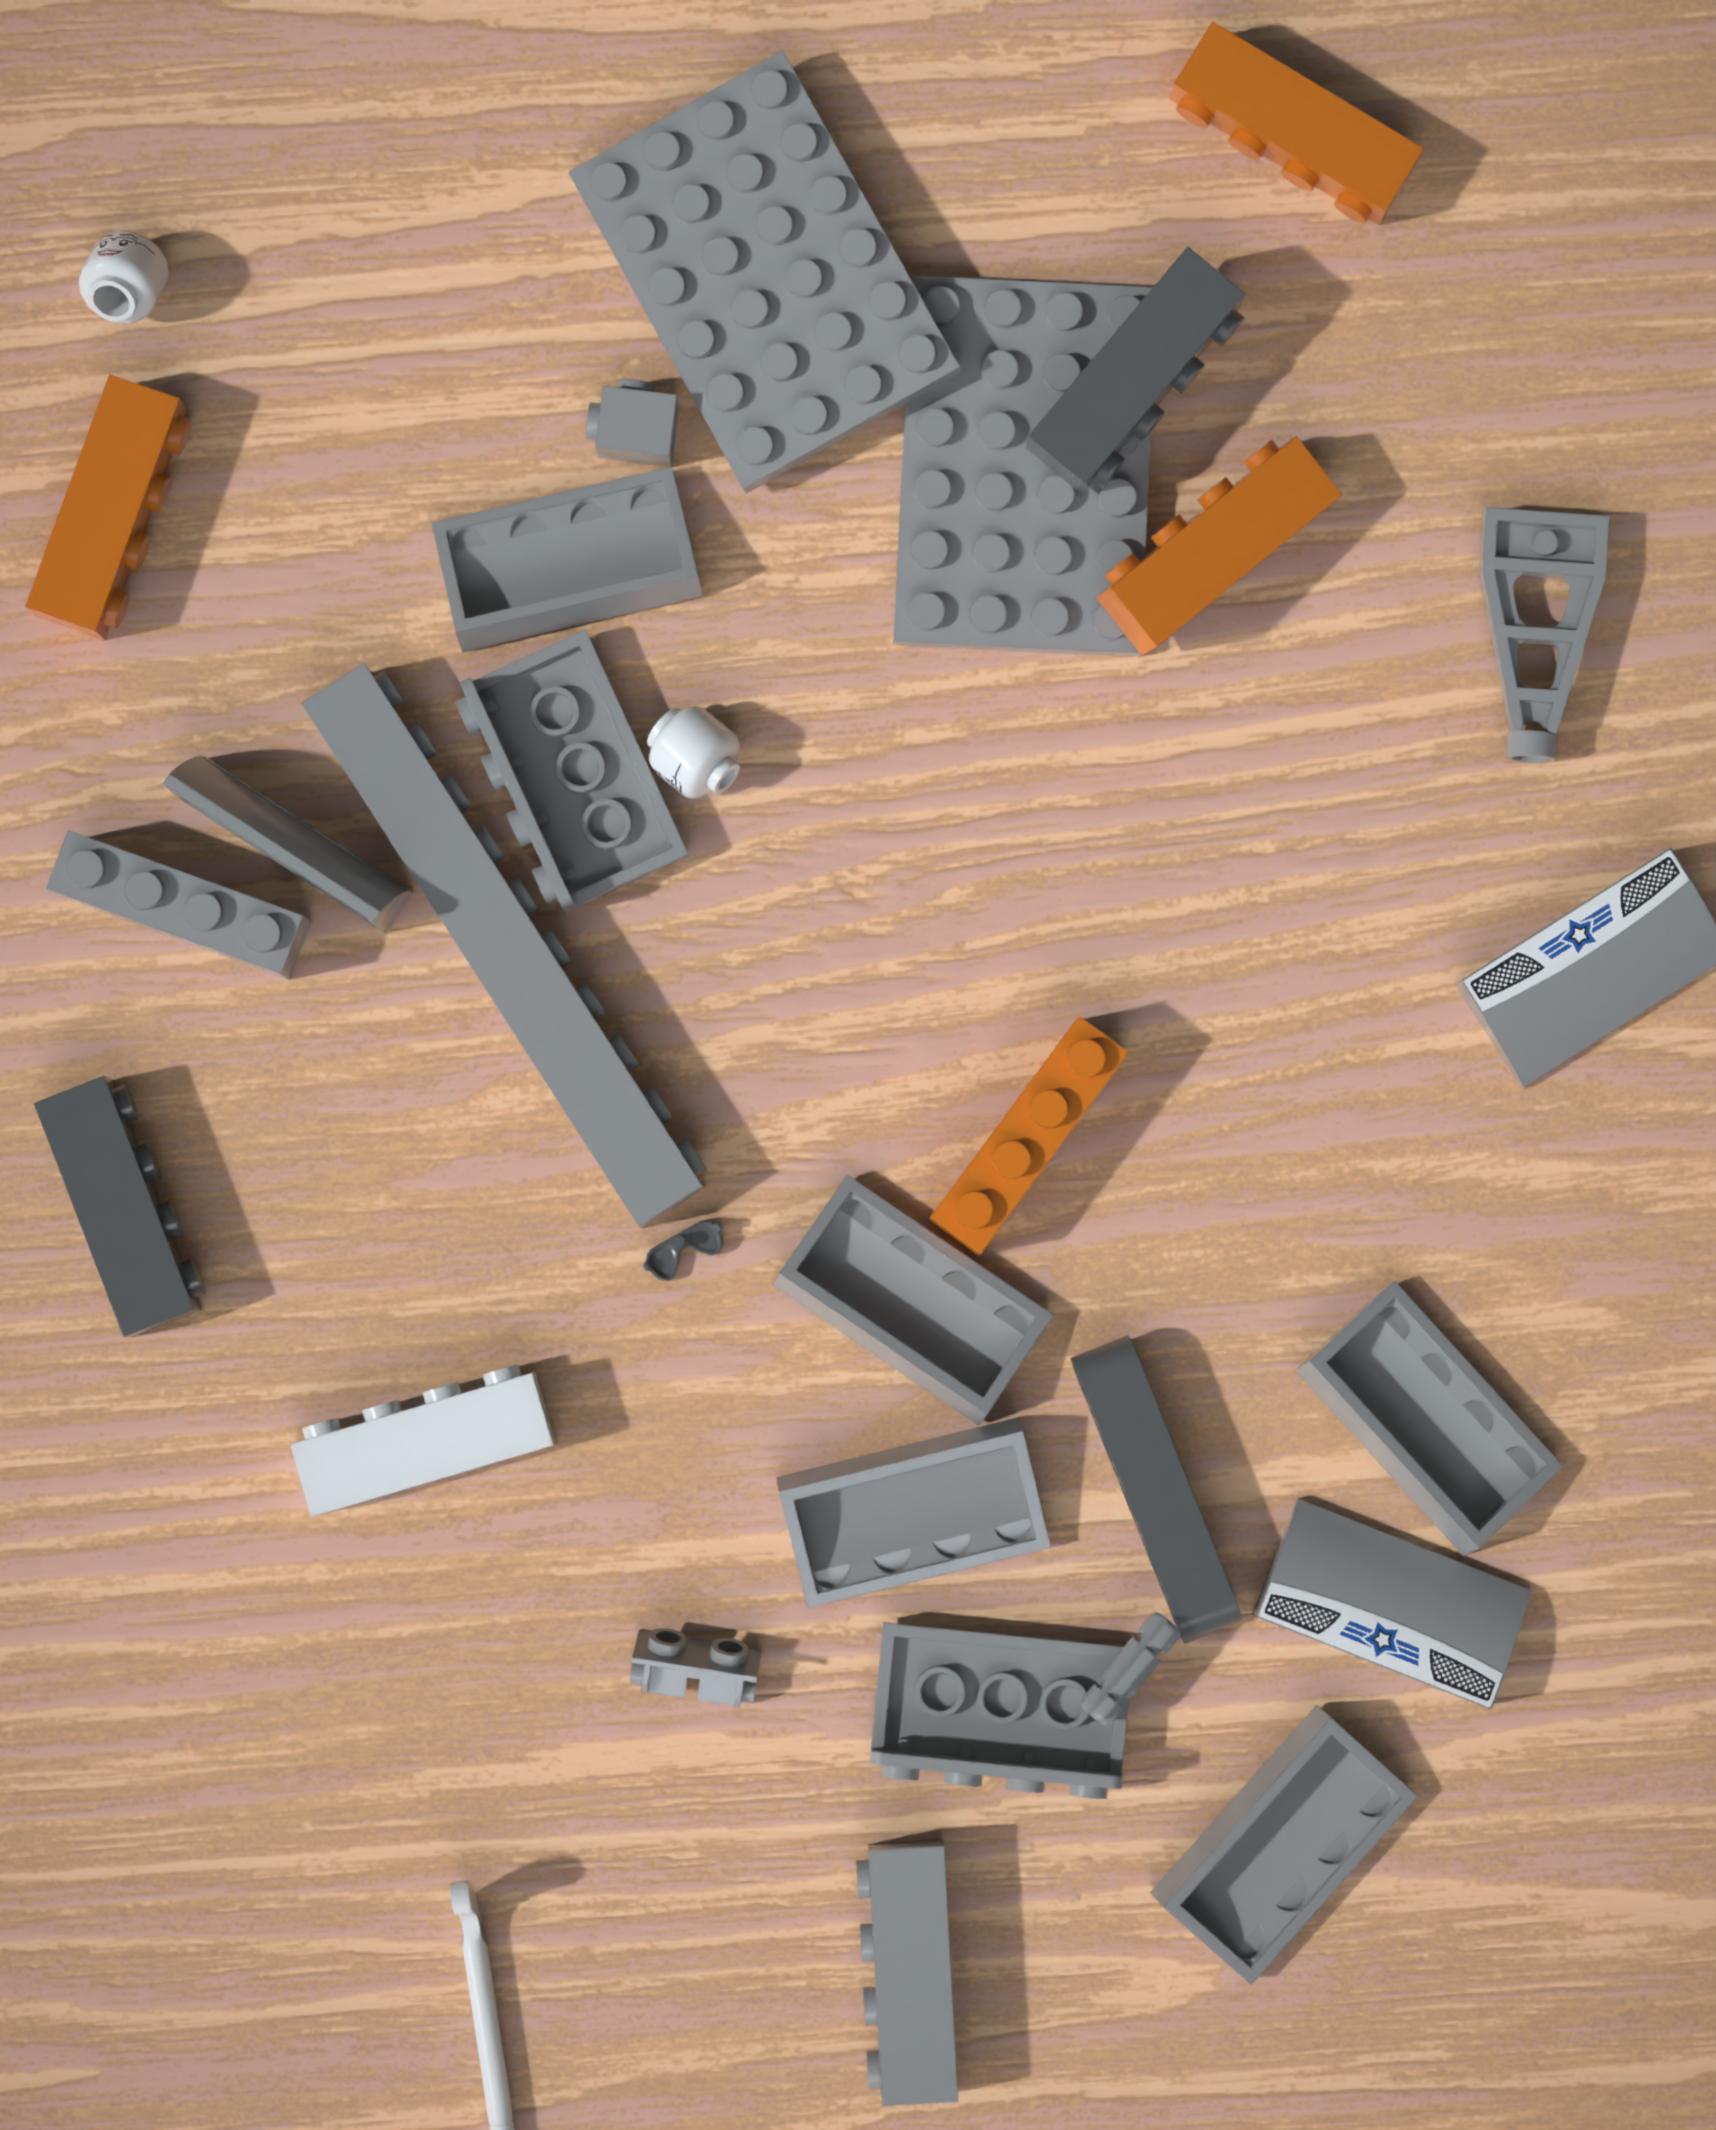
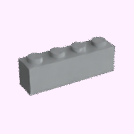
(178, 905)
(911, 1973)

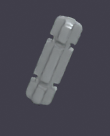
(1130, 1668)

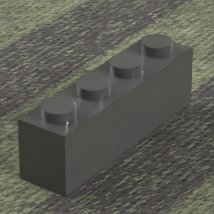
(1136, 371)
(119, 1205)

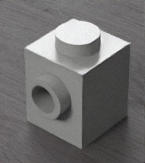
(634, 423)

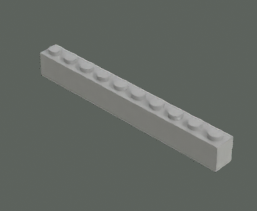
(503, 944)

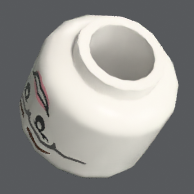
(123, 277)
(694, 752)

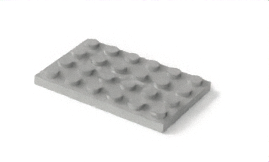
(765, 272)
(987, 531)

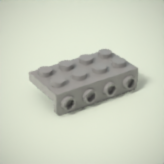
(571, 772)
(994, 1710)

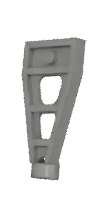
(1547, 547)

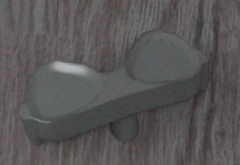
(701, 1237)

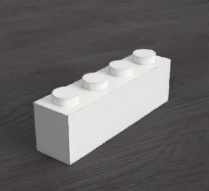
(422, 1443)

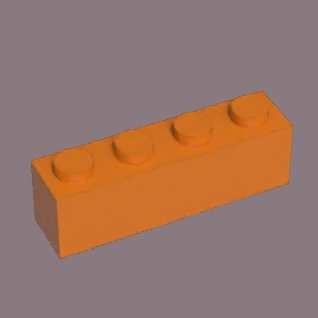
(1294, 124)
(108, 508)
(1218, 545)
(1028, 1136)

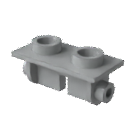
(667, 1658)

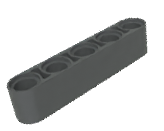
(1156, 1489)

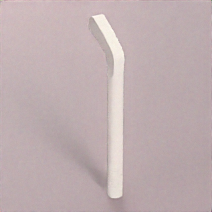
(483, 2008)

